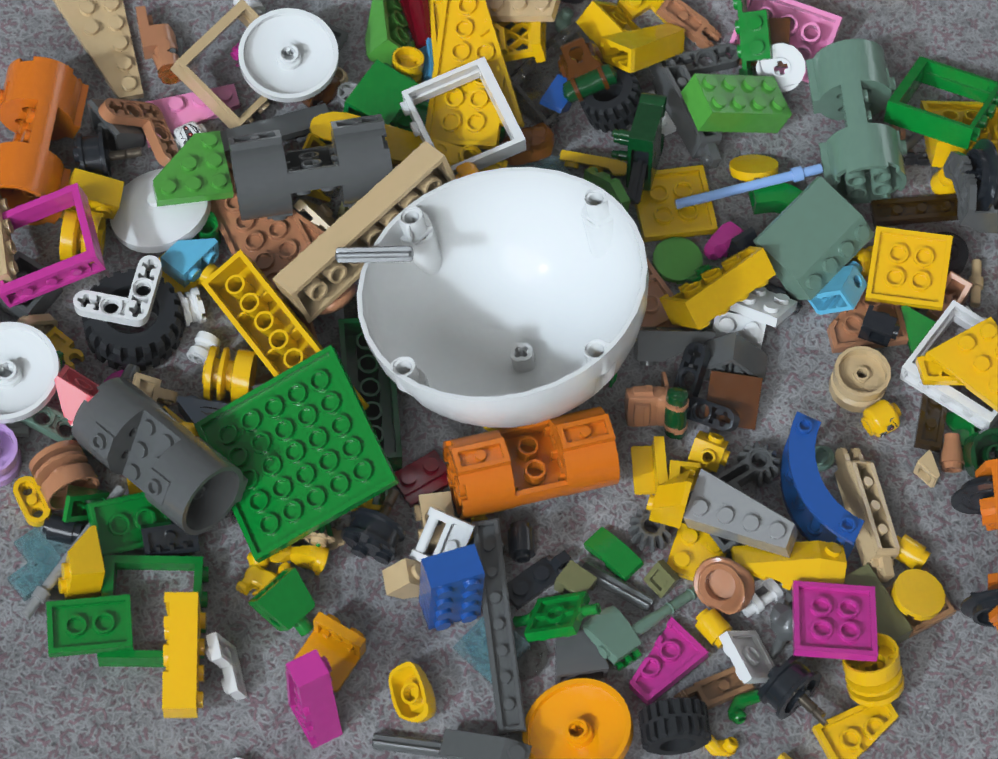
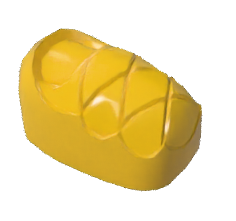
(412, 693)

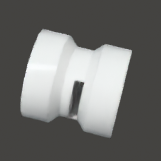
(199, 351)

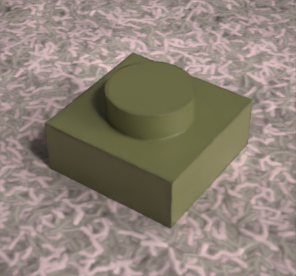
(661, 578)

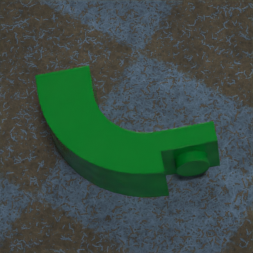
(773, 198)

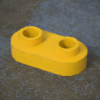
(31, 503)

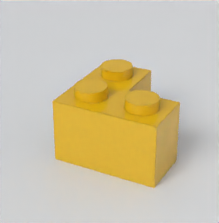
(102, 192)

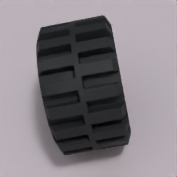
(617, 112)
(674, 726)

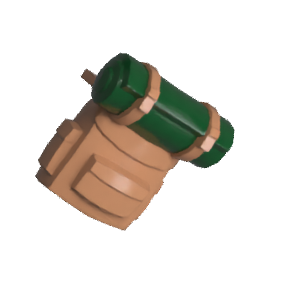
(658, 406)

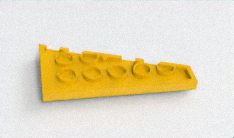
(972, 360)

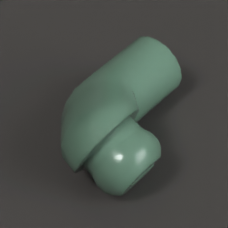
(563, 18)

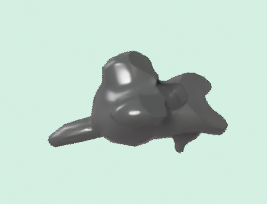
(781, 624)

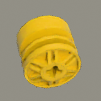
(227, 374)
(878, 681)

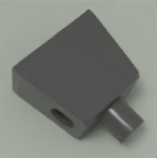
(578, 658)

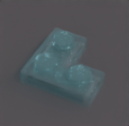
(41, 561)

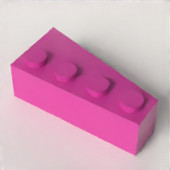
(313, 697)

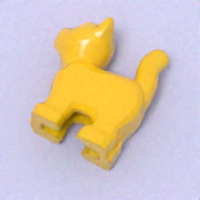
(256, 576)

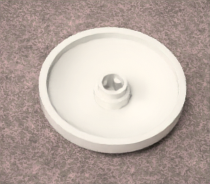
(288, 55)
(152, 228)
(26, 371)

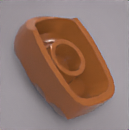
(538, 143)

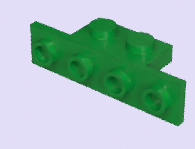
(754, 36)

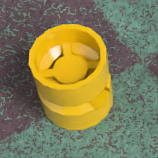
(409, 62)

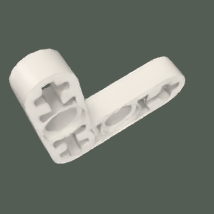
(128, 305)

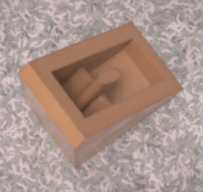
(956, 289)

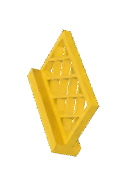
(533, 38)

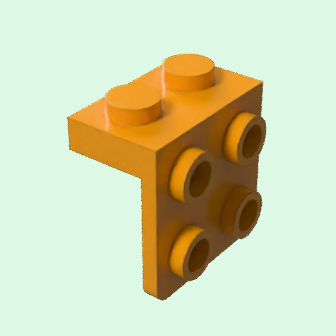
(338, 644)

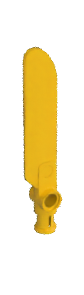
(401, 141)

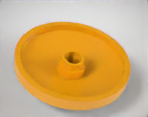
(579, 722)

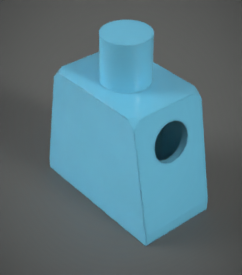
(841, 291)

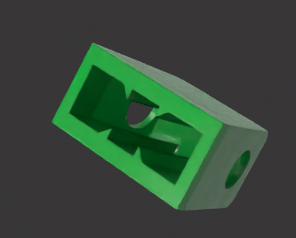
(285, 602)

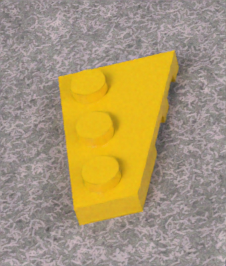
(854, 730)

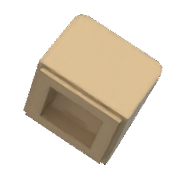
(927, 469)

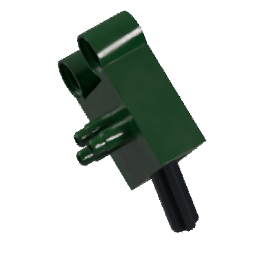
(644, 145)

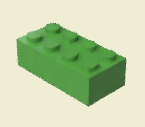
(736, 103)

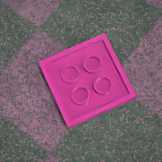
(834, 621)

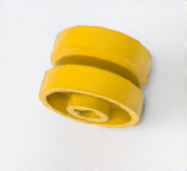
(71, 235)

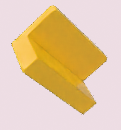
(649, 466)

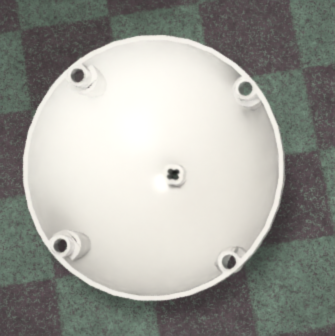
(510, 299)

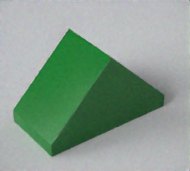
(916, 326)
(76, 500)

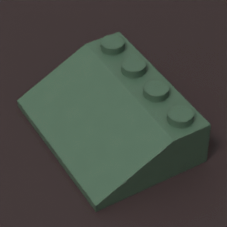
(813, 239)

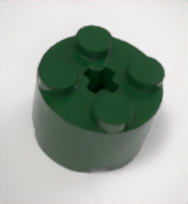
(977, 449)

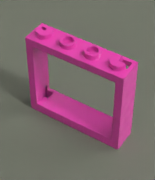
(62, 272)

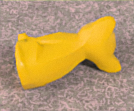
(303, 556)

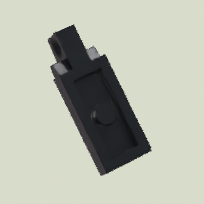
(536, 579)

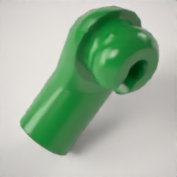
(739, 703)

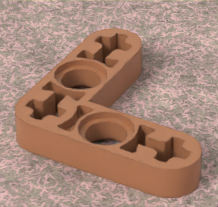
(145, 116)

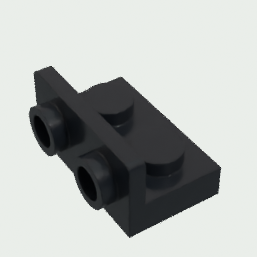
(168, 540)

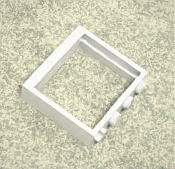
(456, 78)
(945, 394)

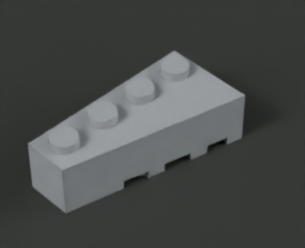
(737, 517)

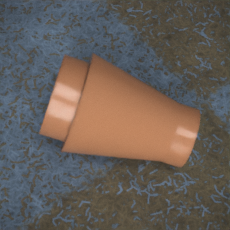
(952, 454)

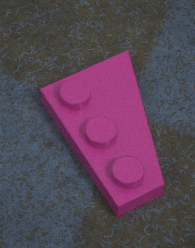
(669, 661)

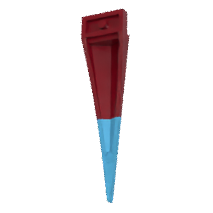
(419, 24)

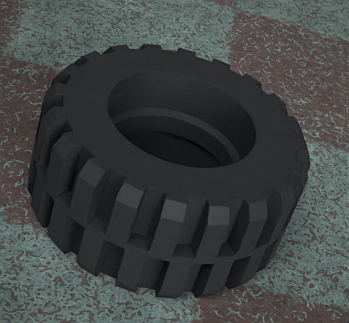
(142, 347)

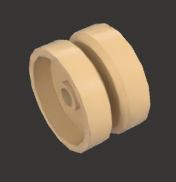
(859, 378)

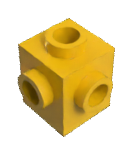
(709, 451)

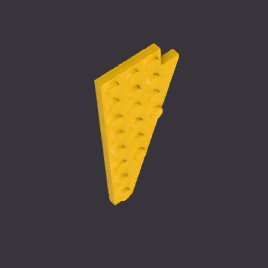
(466, 112)

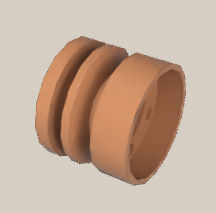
(59, 466)

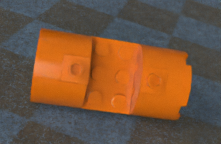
(39, 105)
(531, 462)

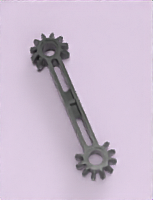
(744, 467)

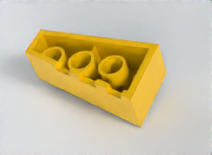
(719, 289)
(182, 655)

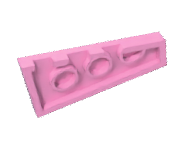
(188, 107)

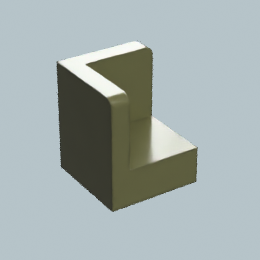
(574, 579)

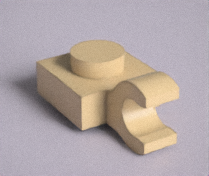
(152, 388)

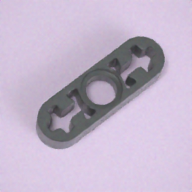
(711, 52)

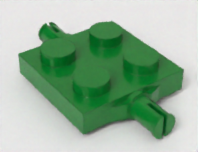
(556, 616)

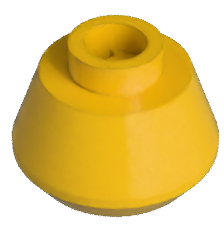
(941, 185)

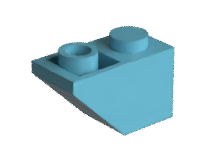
(188, 258)

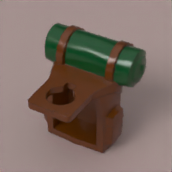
(584, 70)

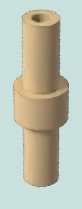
(978, 283)

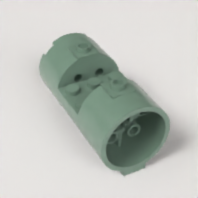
(852, 85)

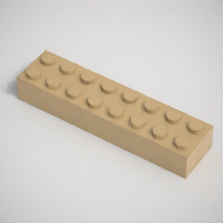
(315, 276)

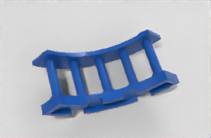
(805, 494)

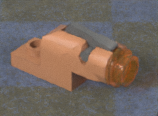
(160, 45)

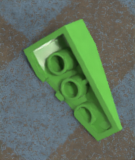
(386, 30)

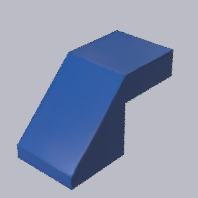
(554, 97)

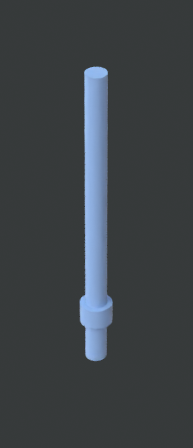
(795, 174)

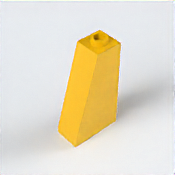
(642, 47)

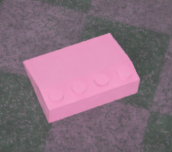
(809, 27)

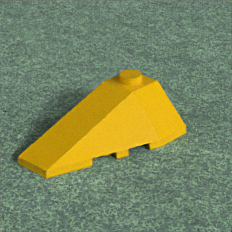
(808, 562)

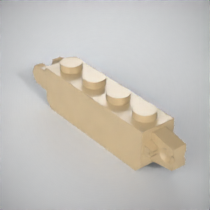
(865, 499)

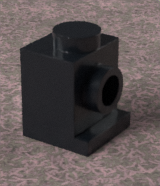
(878, 327)

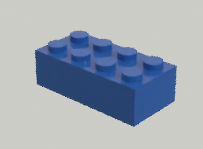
(451, 587)

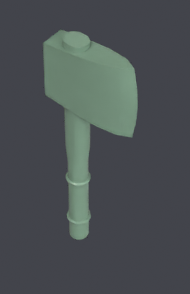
(618, 638)

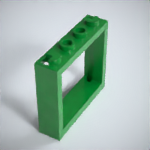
(935, 125)
(112, 563)

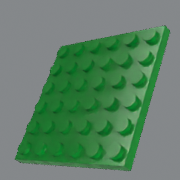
(302, 450)

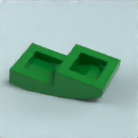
(614, 553)

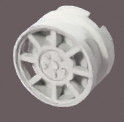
(192, 307)

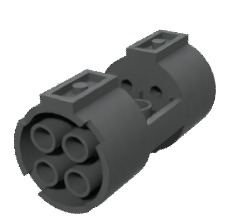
(269, 176)
(158, 455)

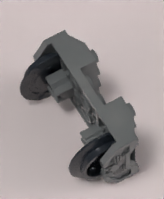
(976, 185)

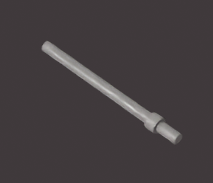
(42, 592)

